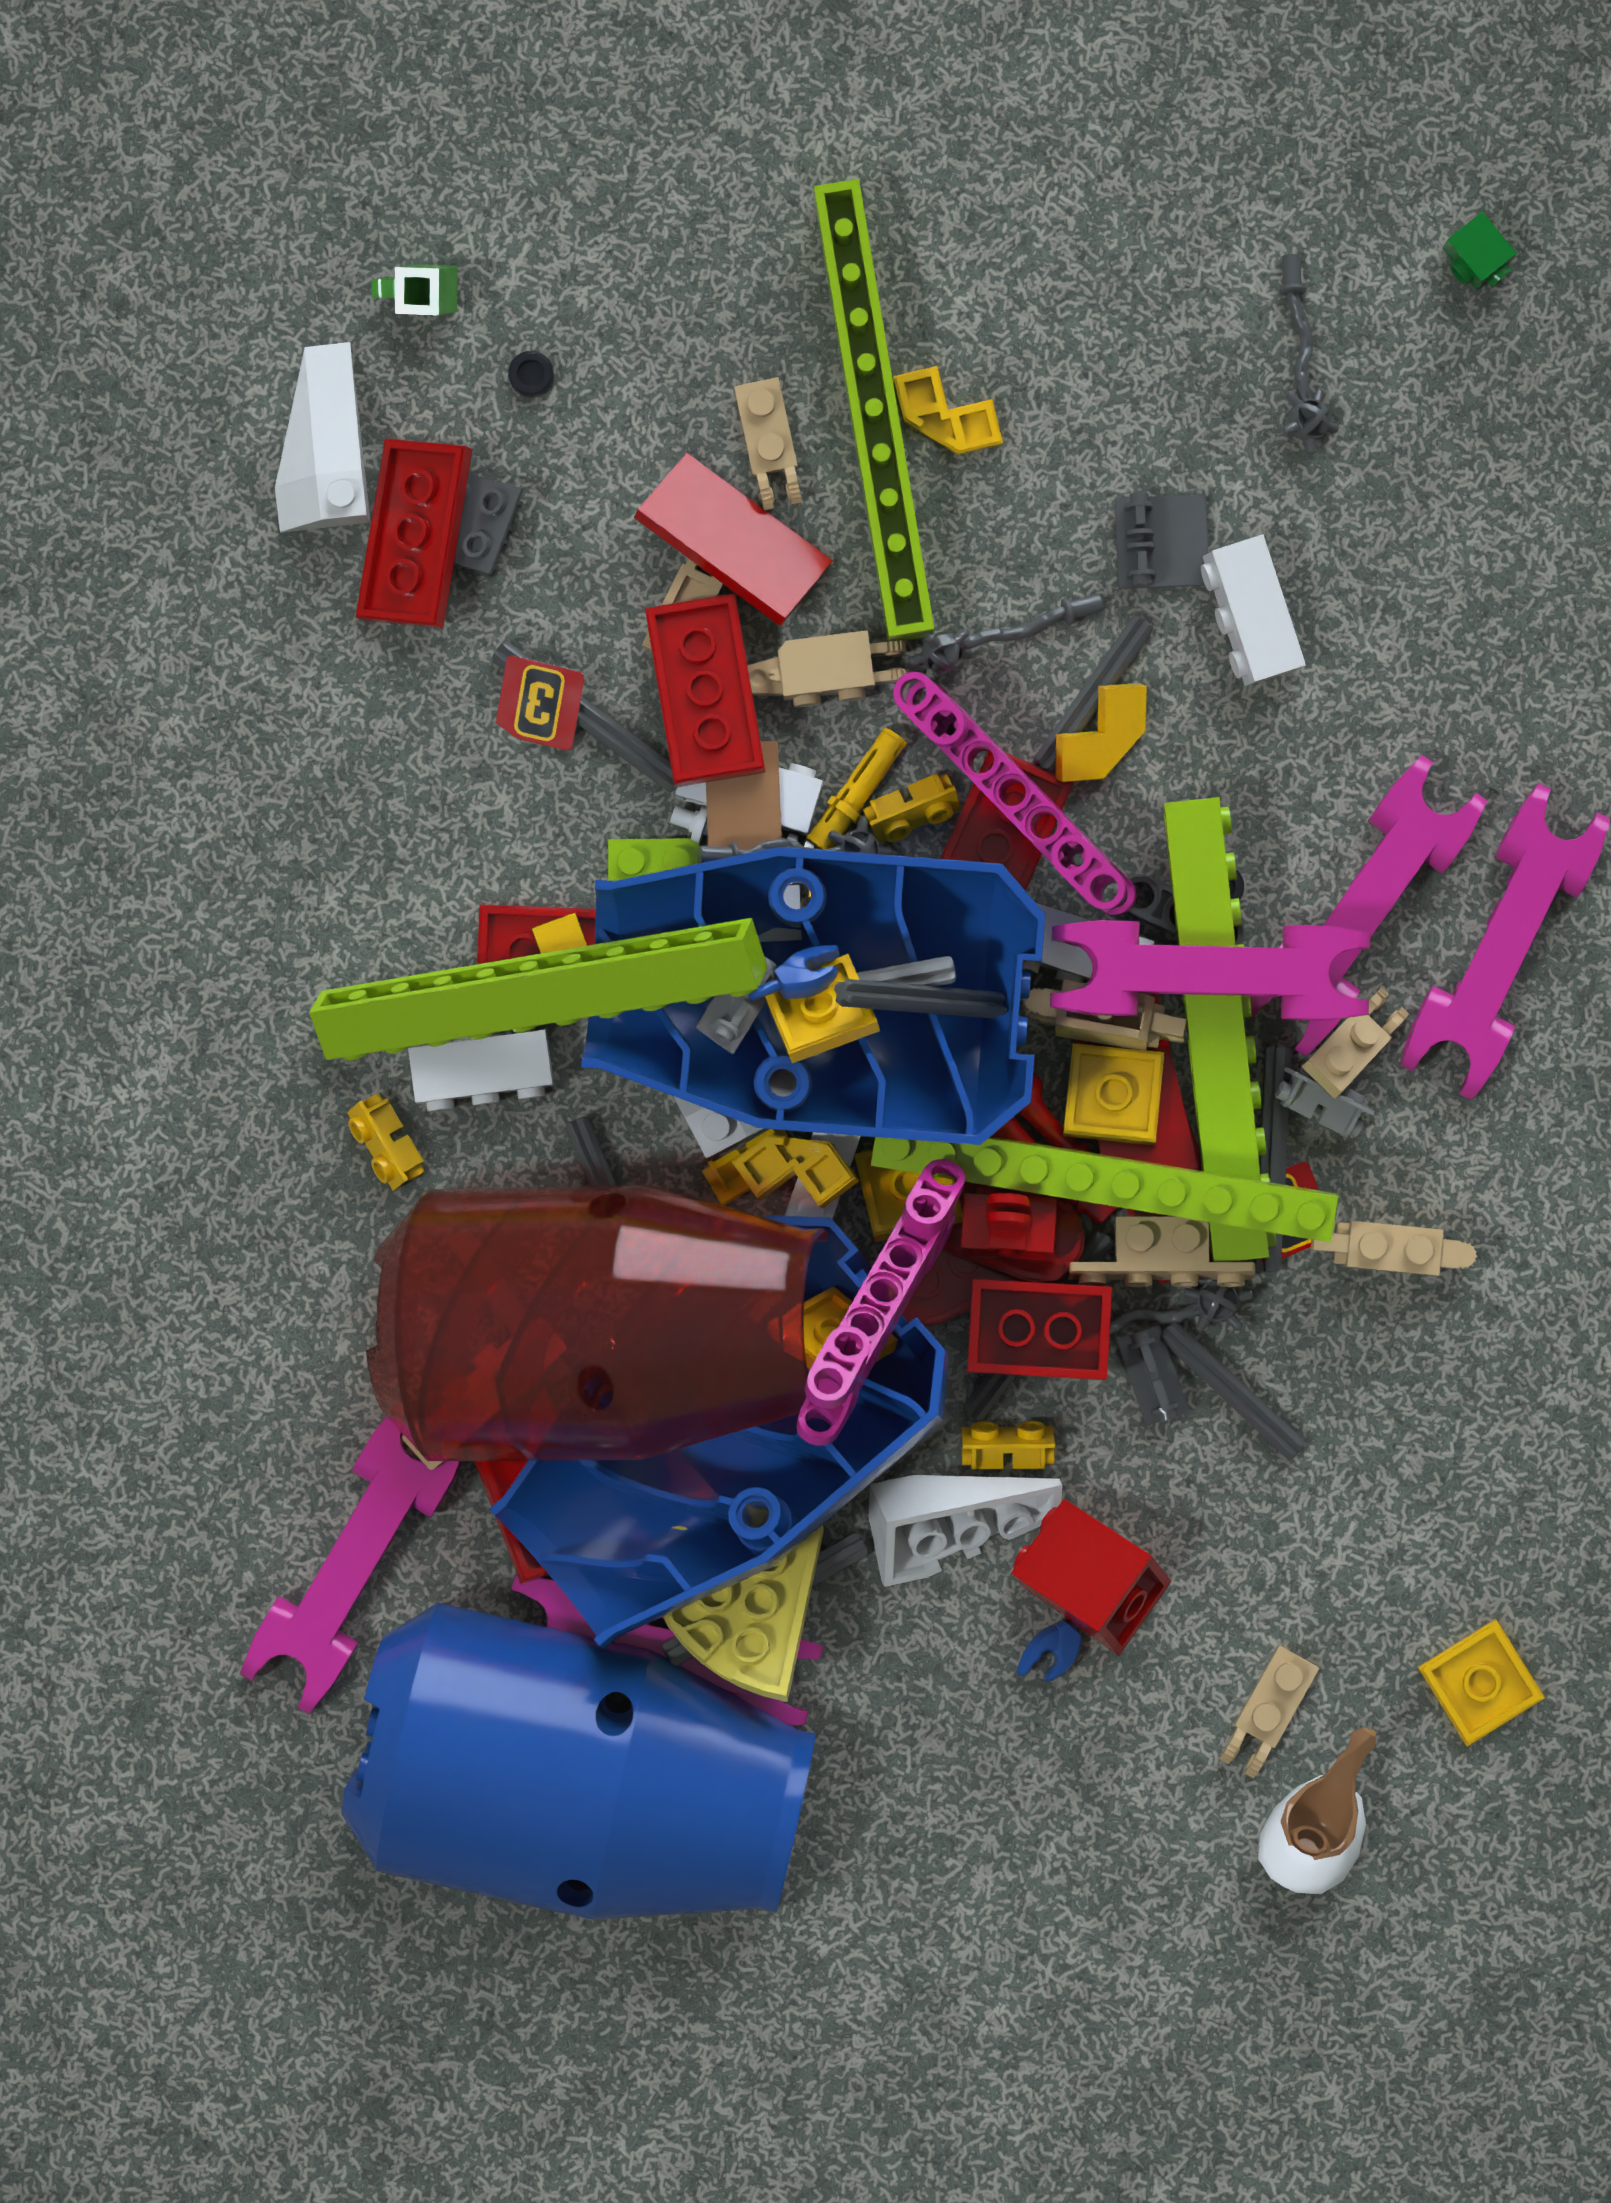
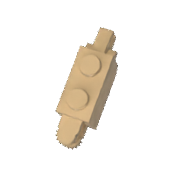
(824, 668)
(1117, 1031)
(1396, 1248)

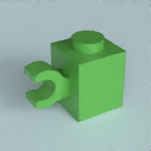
(420, 289)

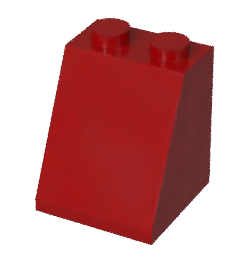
(1091, 1575)

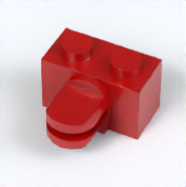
(1009, 1225)

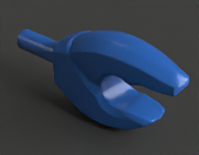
(795, 976)
(1059, 1639)

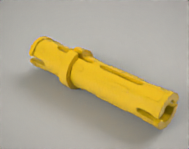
(861, 784)

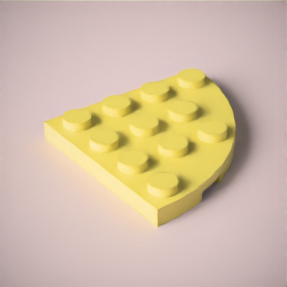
(754, 1626)

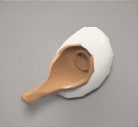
(1327, 1811)

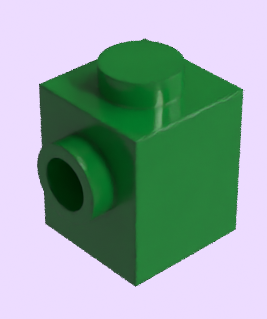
(1479, 253)

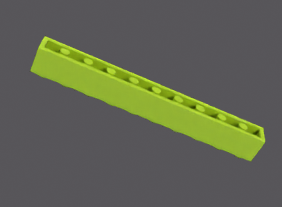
(873, 410)
(539, 990)
(1215, 1023)
(1124, 1184)

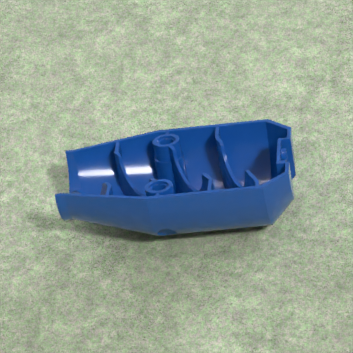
(909, 1080)
(742, 1495)
(530, 1786)

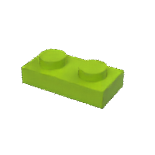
(646, 856)

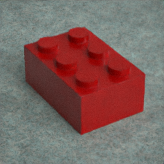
(1039, 1329)

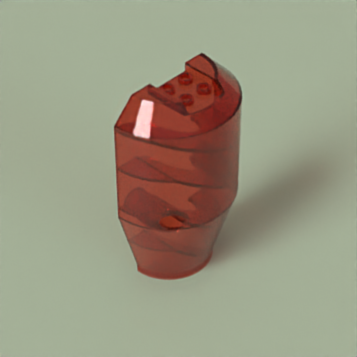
(586, 1322)

